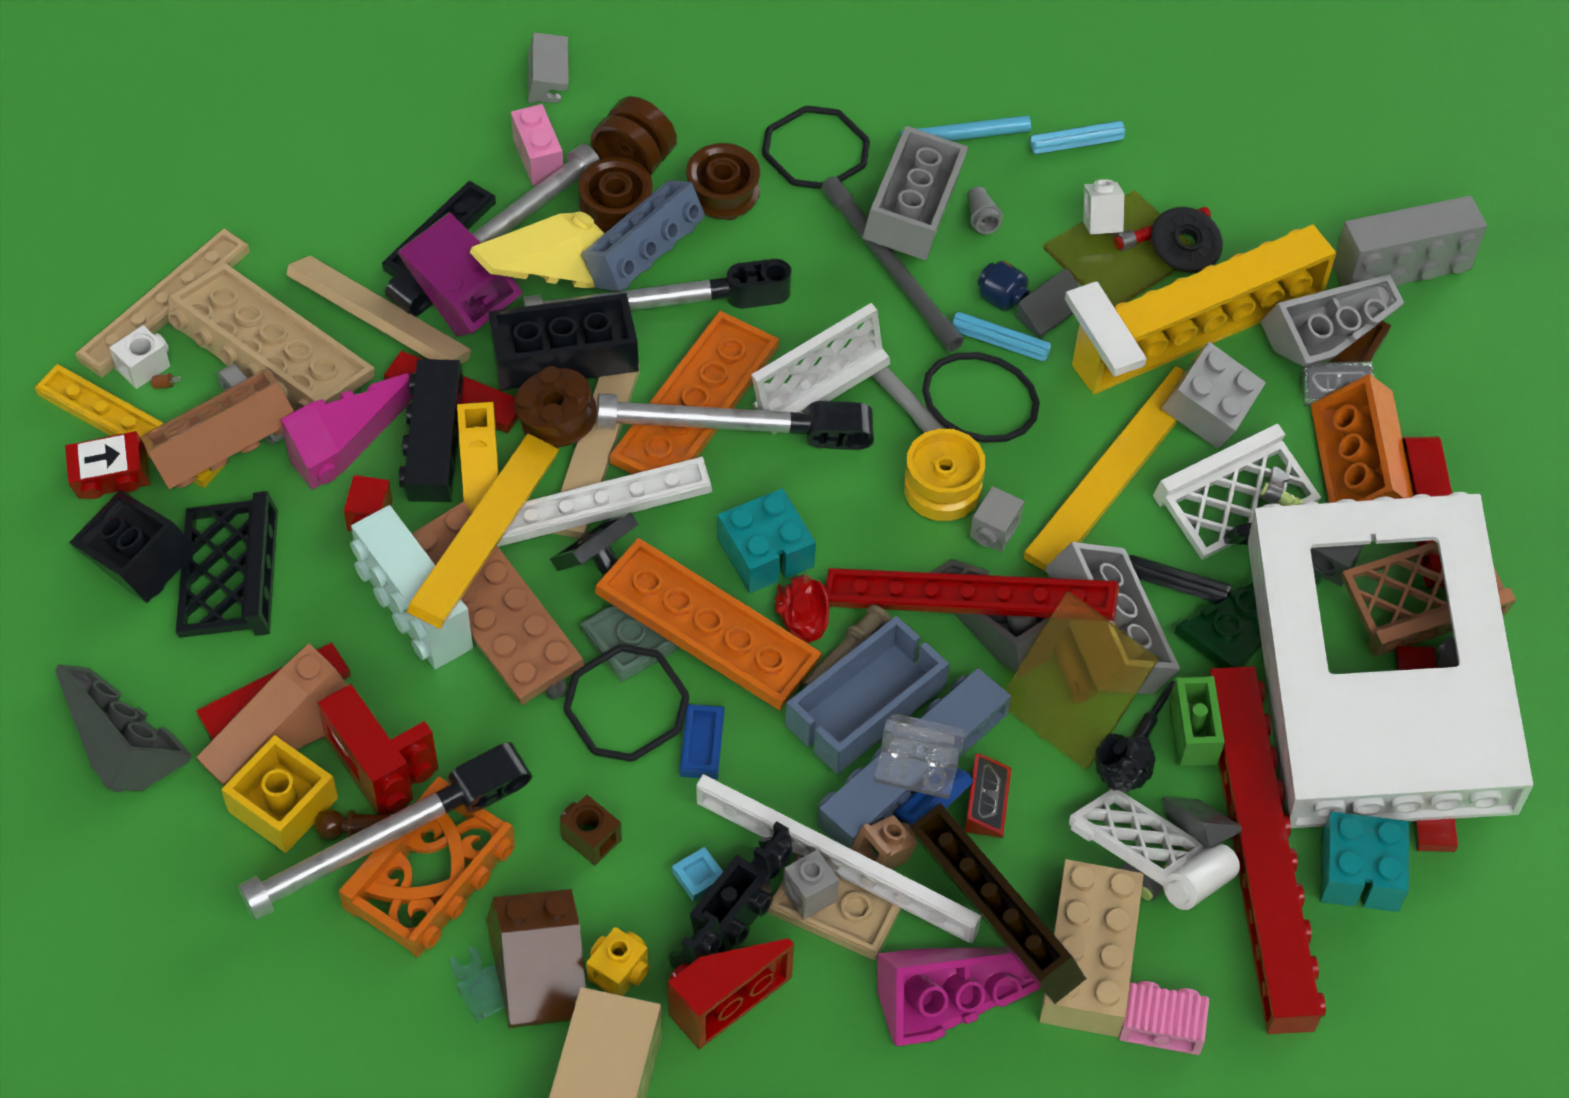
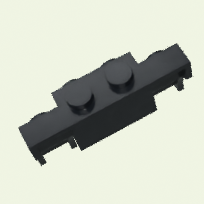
(735, 900)

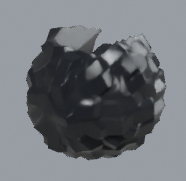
(1125, 761)

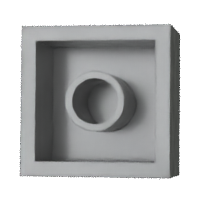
(1213, 395)

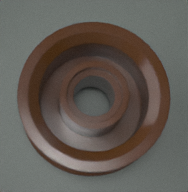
(724, 180)
(613, 189)
(556, 406)

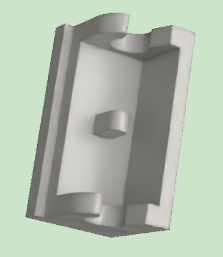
(547, 67)

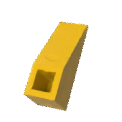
(477, 450)

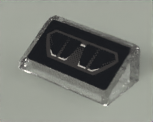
(1325, 378)

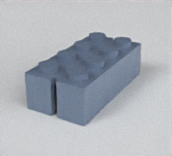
(853, 699)

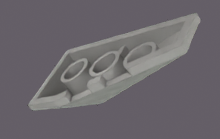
(1329, 321)

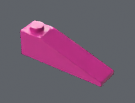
(331, 436)
(943, 987)

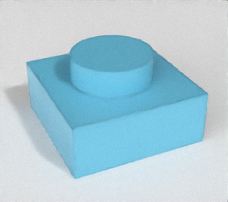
(697, 873)

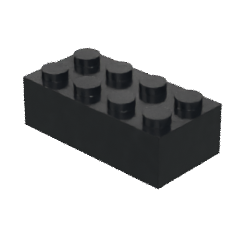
(579, 334)

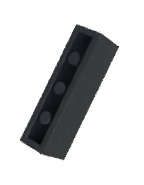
(433, 431)

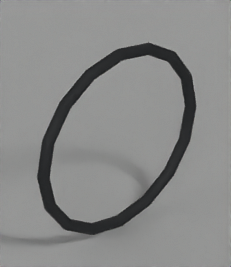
(988, 358)

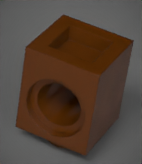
(595, 843)

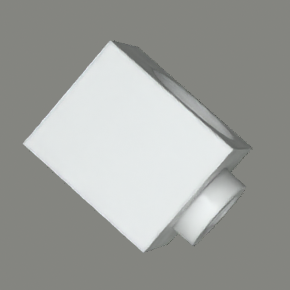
(1103, 207)
(140, 356)

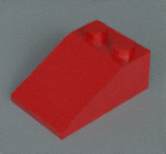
(726, 986)

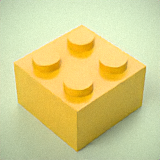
(279, 793)

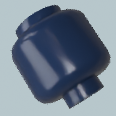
(1003, 285)

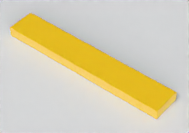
(101, 409)

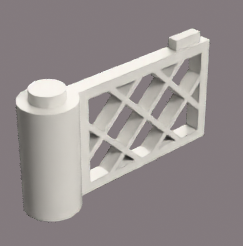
(1189, 874)

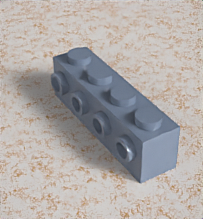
(643, 235)

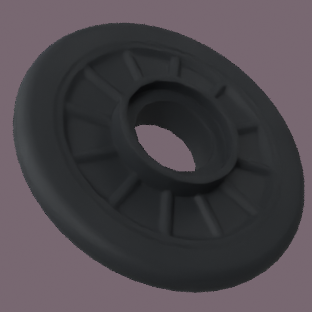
(1186, 221)

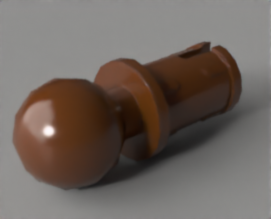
(331, 823)

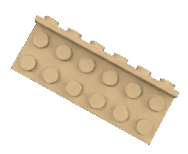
(259, 332)

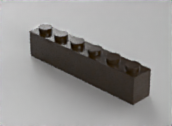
(998, 904)

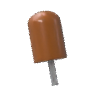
(164, 381)

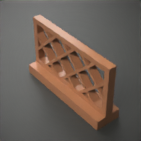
(1413, 627)

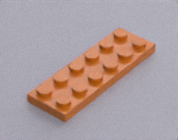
(710, 375)
(708, 623)

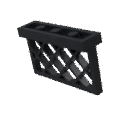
(258, 570)

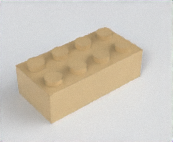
(1098, 928)

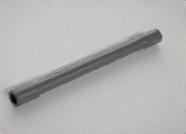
(939, 324)

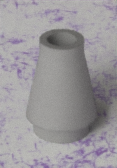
(984, 213)

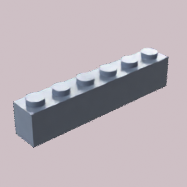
(972, 705)

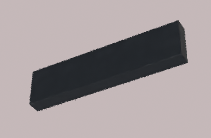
(465, 205)

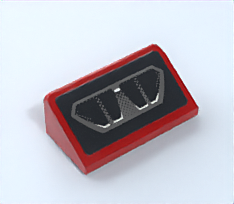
(988, 797)

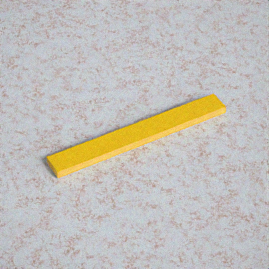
(1106, 478)
(482, 532)

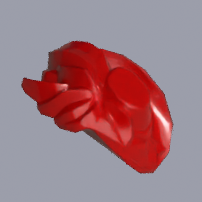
(803, 607)

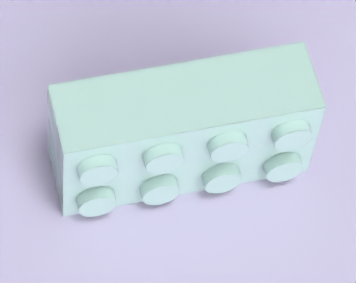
(397, 569)

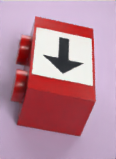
(107, 465)

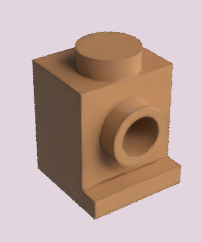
(890, 838)

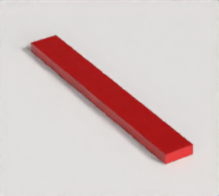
(965, 592)

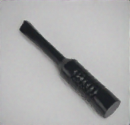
(1150, 719)

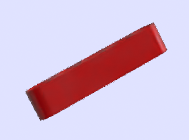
(1429, 477)

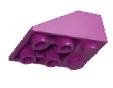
(454, 278)

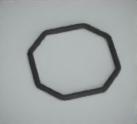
(820, 110)
(650, 746)

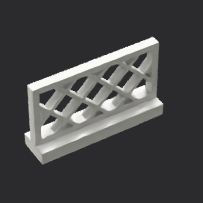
(834, 373)
(1215, 471)

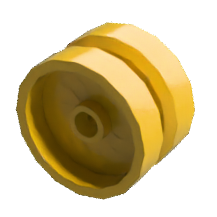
(944, 474)

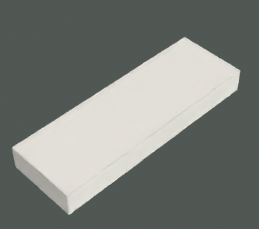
(1105, 329)

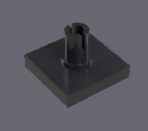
(596, 545)

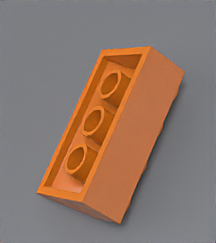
(1361, 443)

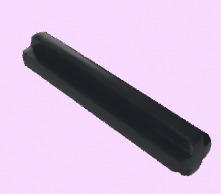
(1180, 580)

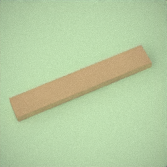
(153, 307)
(376, 310)
(593, 451)

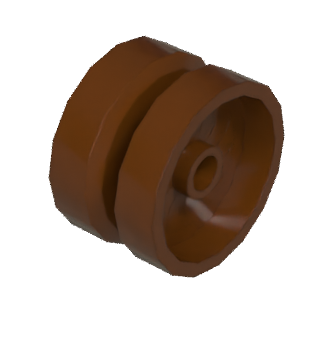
(635, 132)

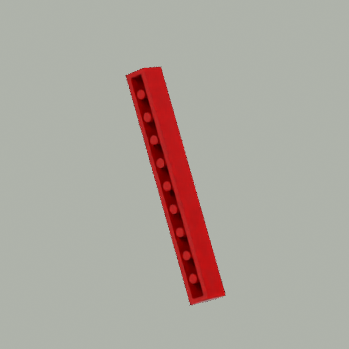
(1266, 862)

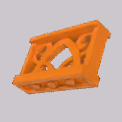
(373, 879)

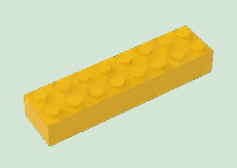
(1213, 303)

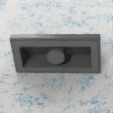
(1047, 305)
(1200, 820)

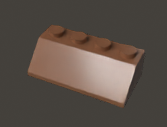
(218, 429)

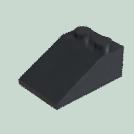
(134, 545)

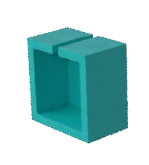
(760, 532)
(1362, 851)

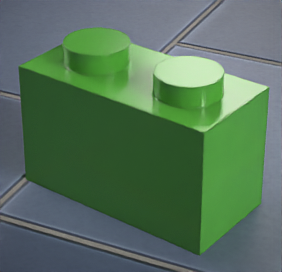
(1197, 721)

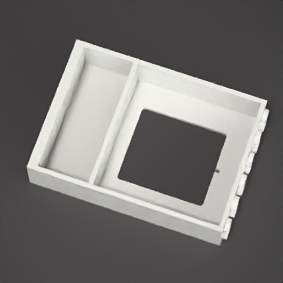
(1399, 738)

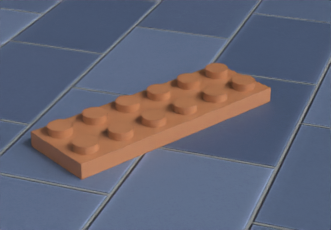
(506, 616)

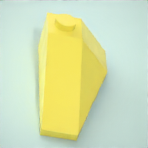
(543, 249)

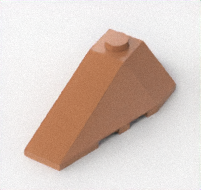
(281, 708)

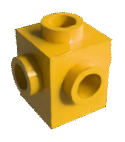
(618, 962)

